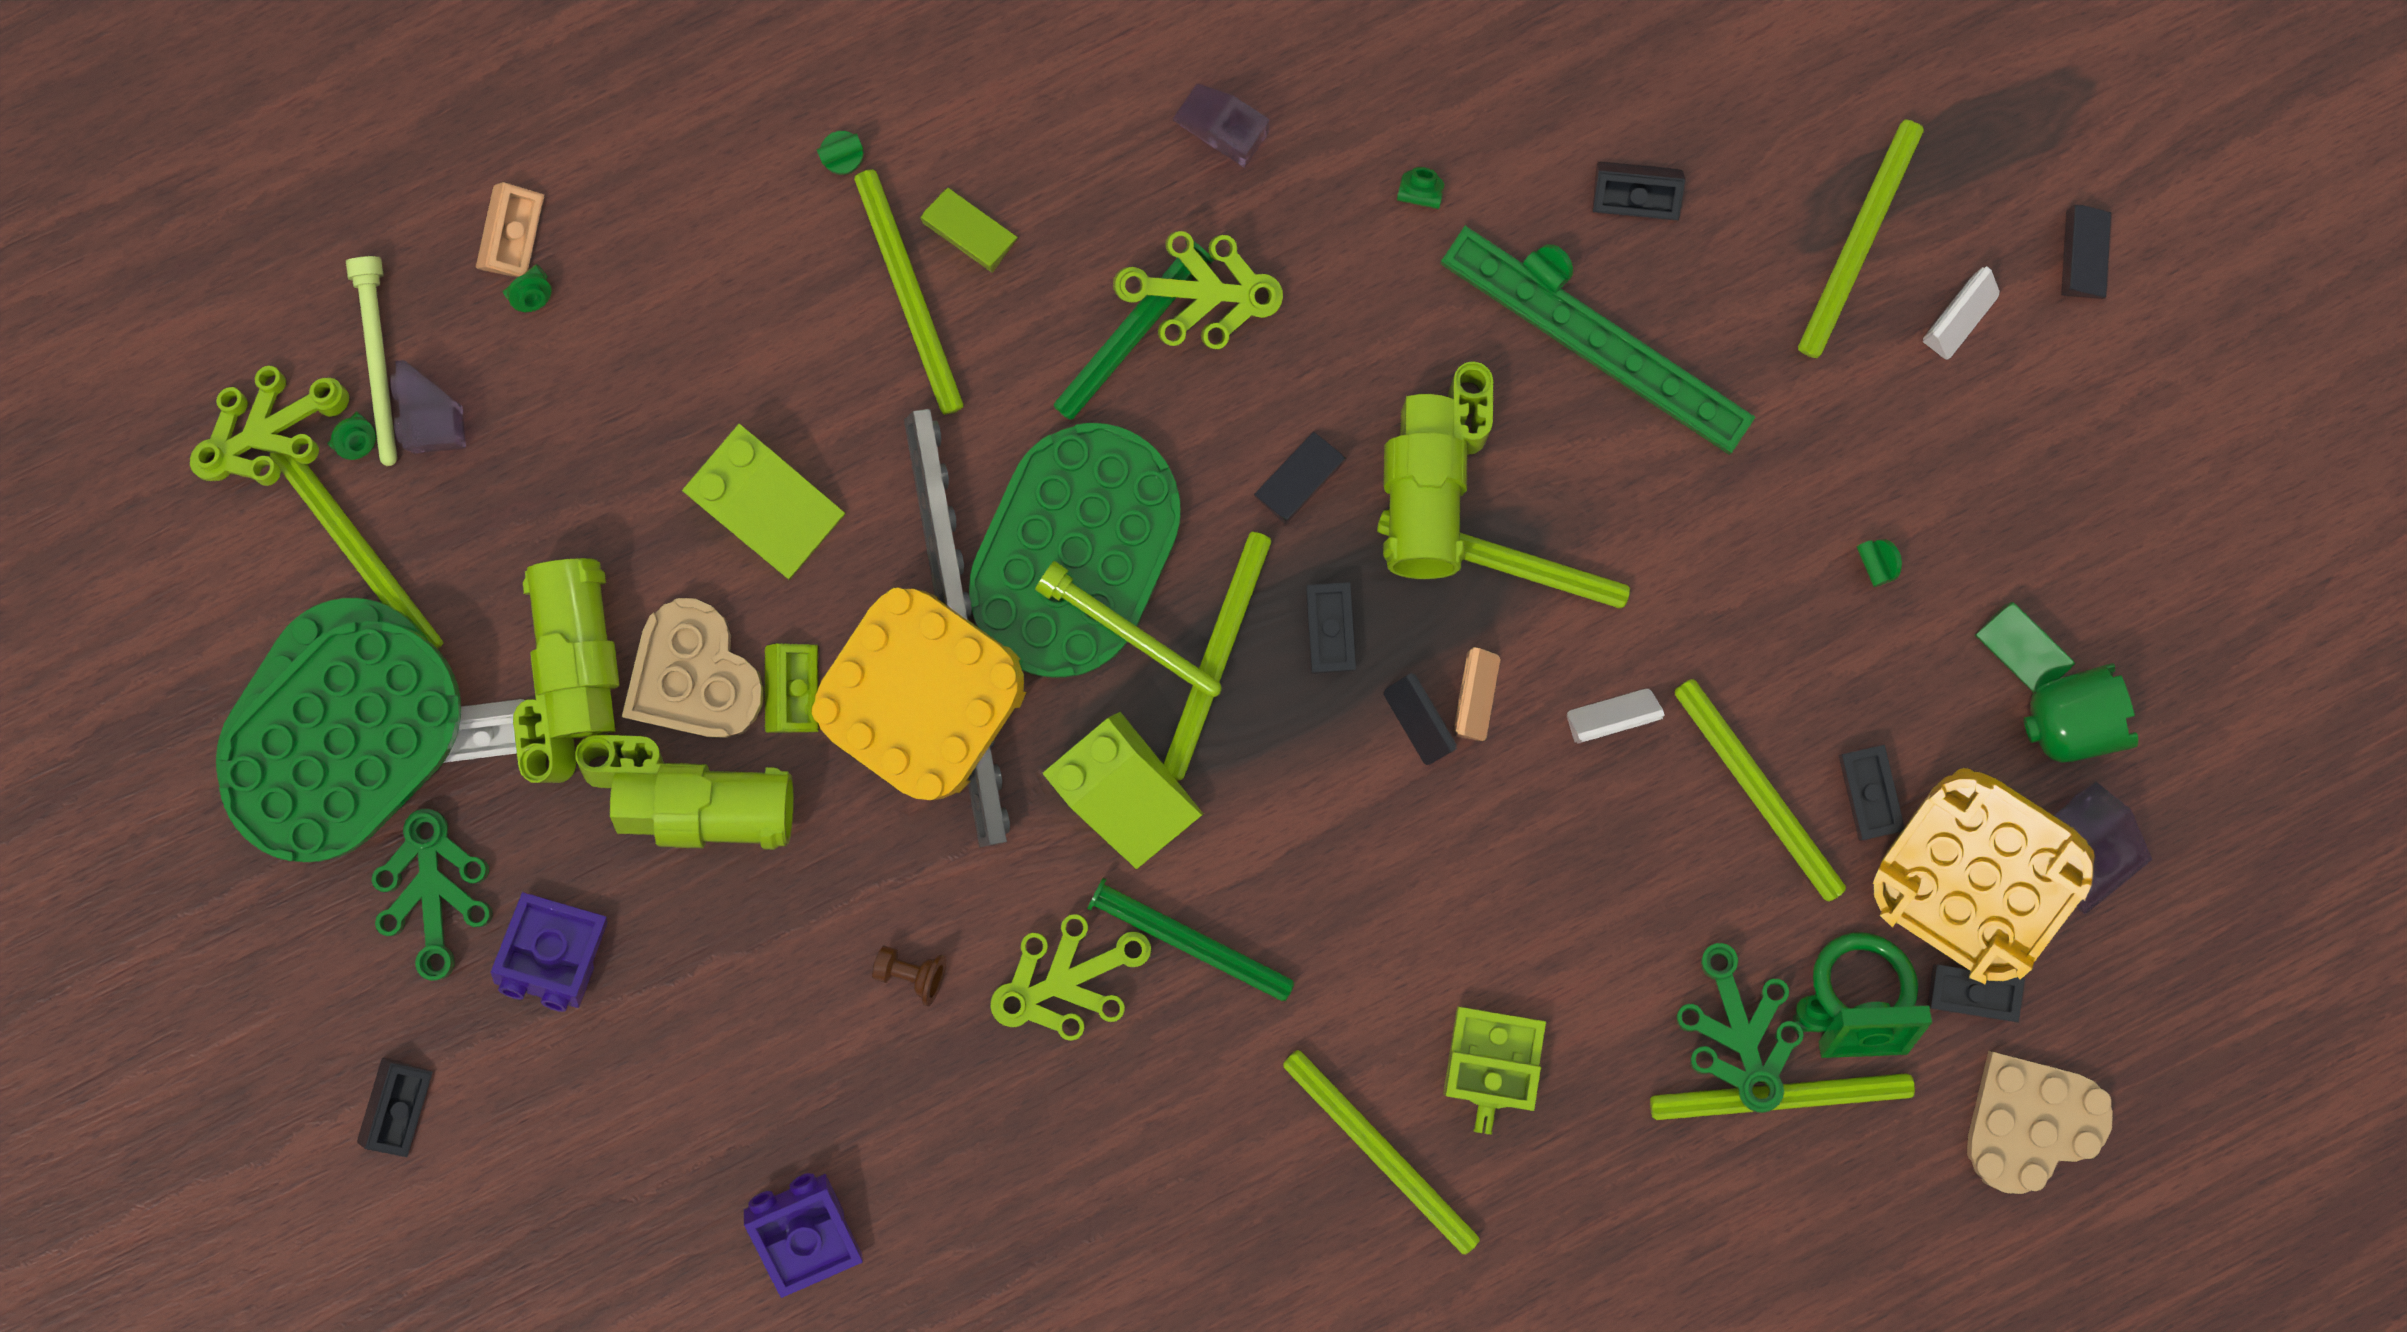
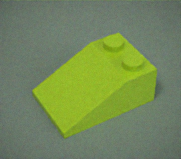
(764, 501)
(1123, 790)

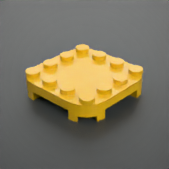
(918, 694)
(1984, 876)

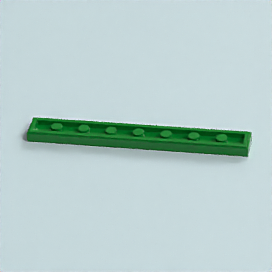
(1598, 340)

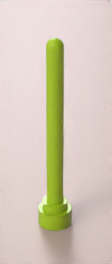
(1059, 585)

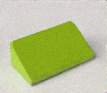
(968, 229)
(790, 687)

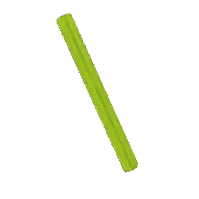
(1860, 238)
(908, 292)
(352, 542)
(1536, 569)
(1217, 652)
(1760, 790)
(1795, 1096)
(1381, 1152)

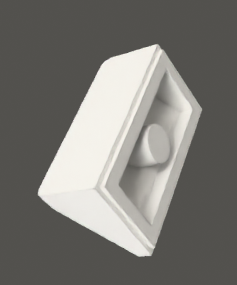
(1963, 313)
(1614, 715)
(485, 731)

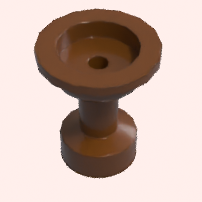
(926, 978)

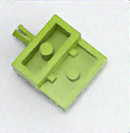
(1494, 1062)

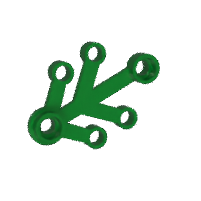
(430, 886)
(1742, 1036)

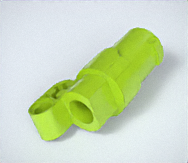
(1429, 474)
(570, 668)
(685, 801)

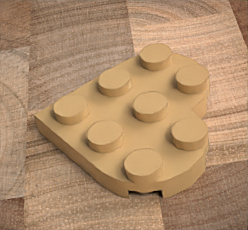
(689, 675)
(2031, 1120)

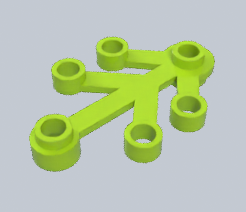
(1207, 290)
(261, 429)
(1062, 981)

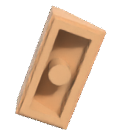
(509, 230)
(1476, 694)

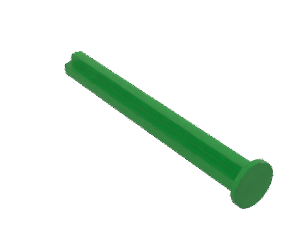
(1121, 342)
(1191, 942)

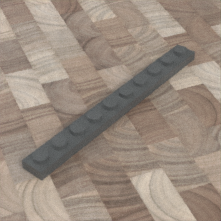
(946, 567)

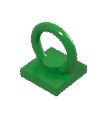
(1871, 1026)

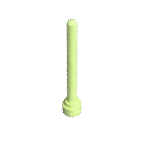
(365, 276)

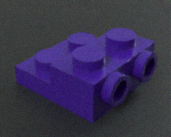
(548, 952)
(801, 1234)

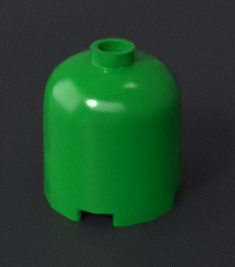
(2082, 716)

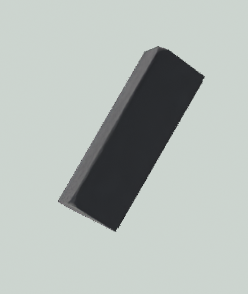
(1638, 190)
(2086, 252)
(1300, 477)
(1419, 719)
(394, 1107)

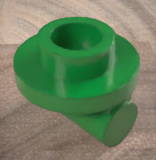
(841, 152)
(1421, 187)
(1551, 266)
(529, 290)
(353, 437)
(1881, 561)
(1811, 1015)

